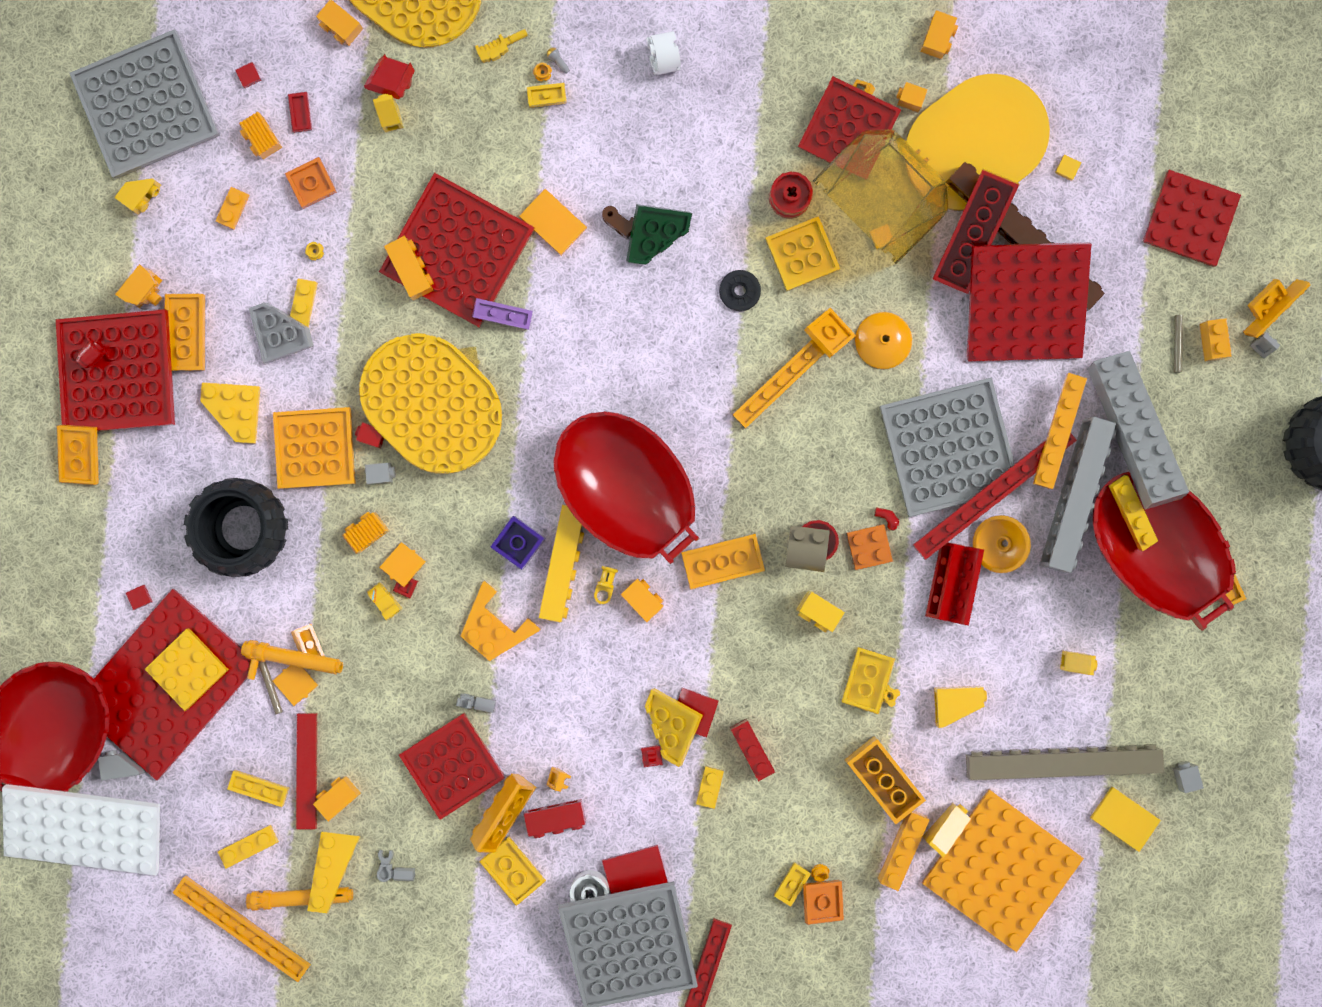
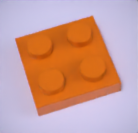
(311, 182)
(869, 547)
(823, 902)

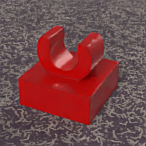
(651, 756)

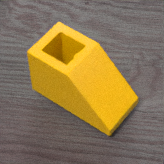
(388, 112)
(138, 193)
(1078, 662)

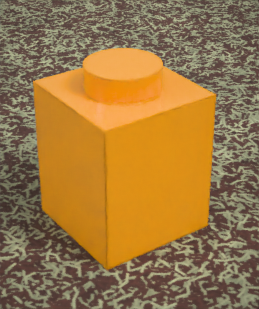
(911, 96)

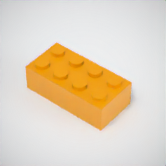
(885, 780)

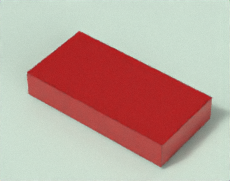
(299, 112)

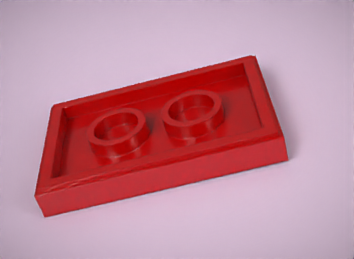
(635, 870)

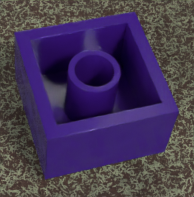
(518, 542)

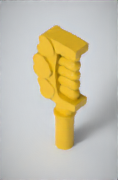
(494, 50)

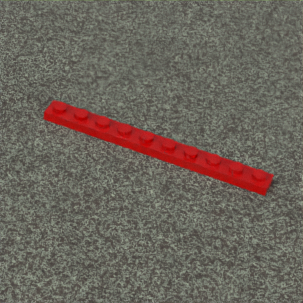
(982, 502)

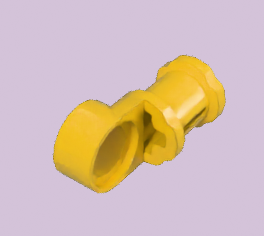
(603, 585)

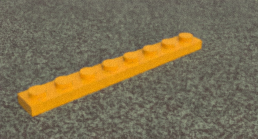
(241, 928)

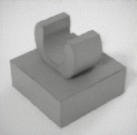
(1265, 345)

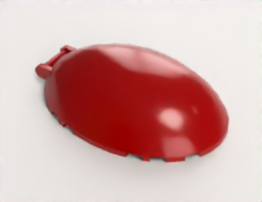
(625, 485)
(1179, 572)
(50, 726)

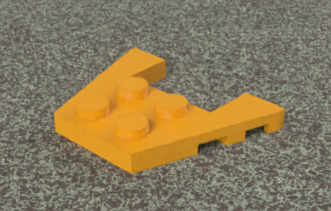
(489, 633)

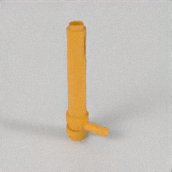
(264, 652)
(270, 899)

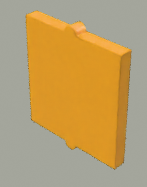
(402, 564)
(295, 683)

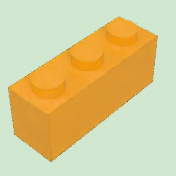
(409, 267)

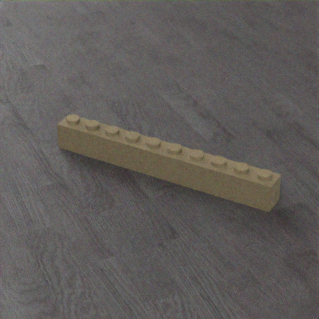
(1064, 763)

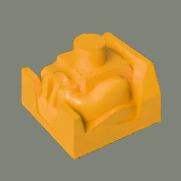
(141, 288)

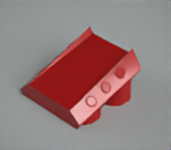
(390, 77)

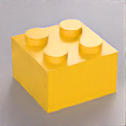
(819, 610)

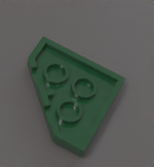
(653, 230)

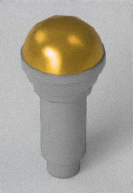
(554, 55)

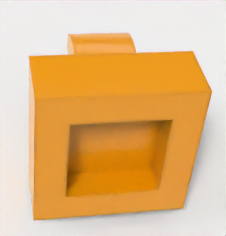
(556, 779)

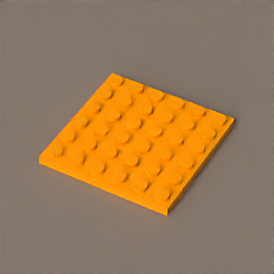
(1003, 871)

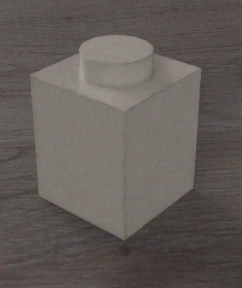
(379, 473)
(1188, 777)

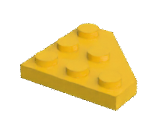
(234, 408)
(672, 725)

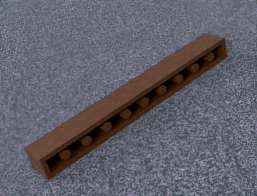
(1014, 227)

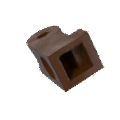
(617, 221)

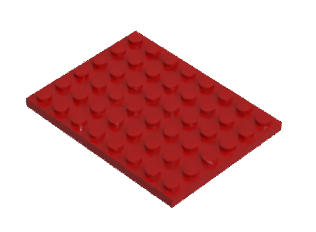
(142, 714)

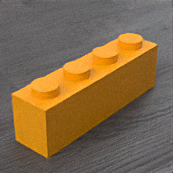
(903, 850)

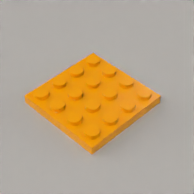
(314, 448)

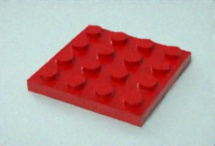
(842, 117)
(1191, 218)
(452, 766)

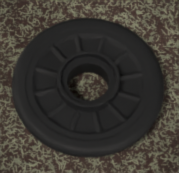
(744, 279)

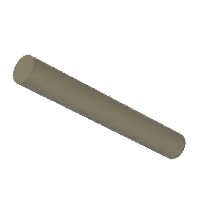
(1178, 330)
(270, 687)

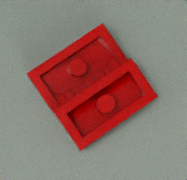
(703, 705)

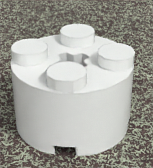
(664, 53)
(588, 881)

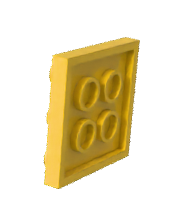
(802, 253)
(186, 669)

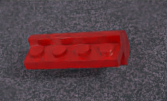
(954, 583)

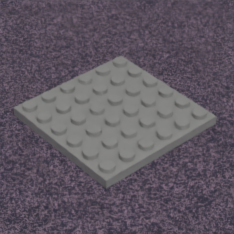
(144, 104)
(947, 445)
(628, 945)

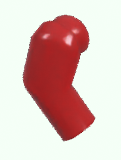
(889, 516)

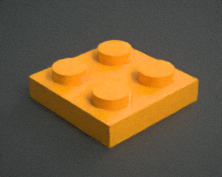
(829, 332)

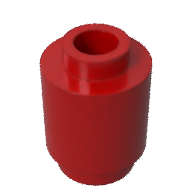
(91, 354)

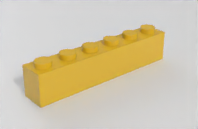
(561, 567)

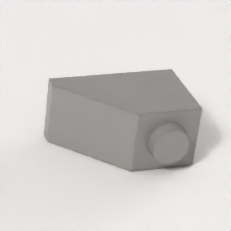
(118, 765)

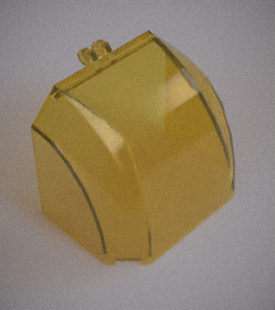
(886, 190)

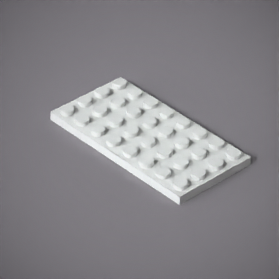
(81, 829)

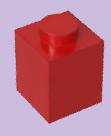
(369, 435)

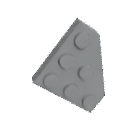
(278, 333)

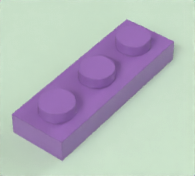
(502, 313)

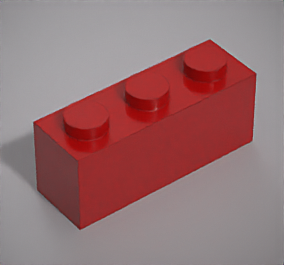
(752, 749)
(555, 818)

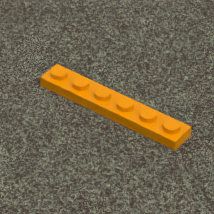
(778, 384)
(1059, 431)

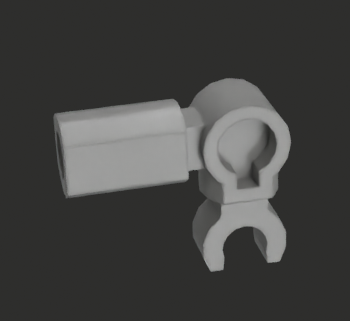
(478, 703)
(398, 874)

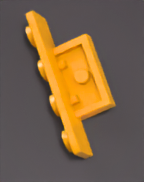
(1272, 303)

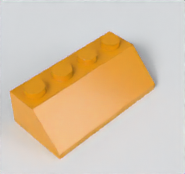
(502, 813)

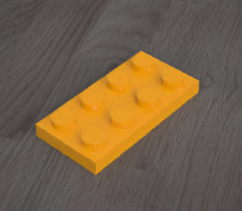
(186, 331)
(723, 561)

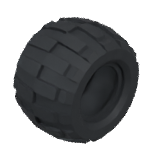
(1305, 443)
(206, 520)

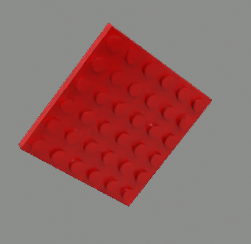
(464, 246)
(1028, 301)
(129, 383)

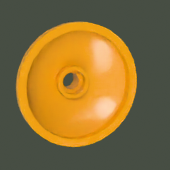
(876, 351)
(990, 536)

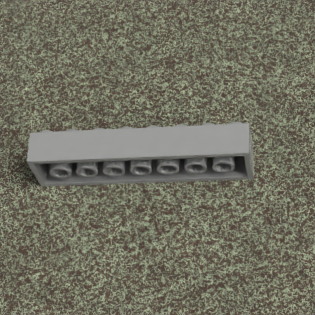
(1138, 430)
(1078, 494)

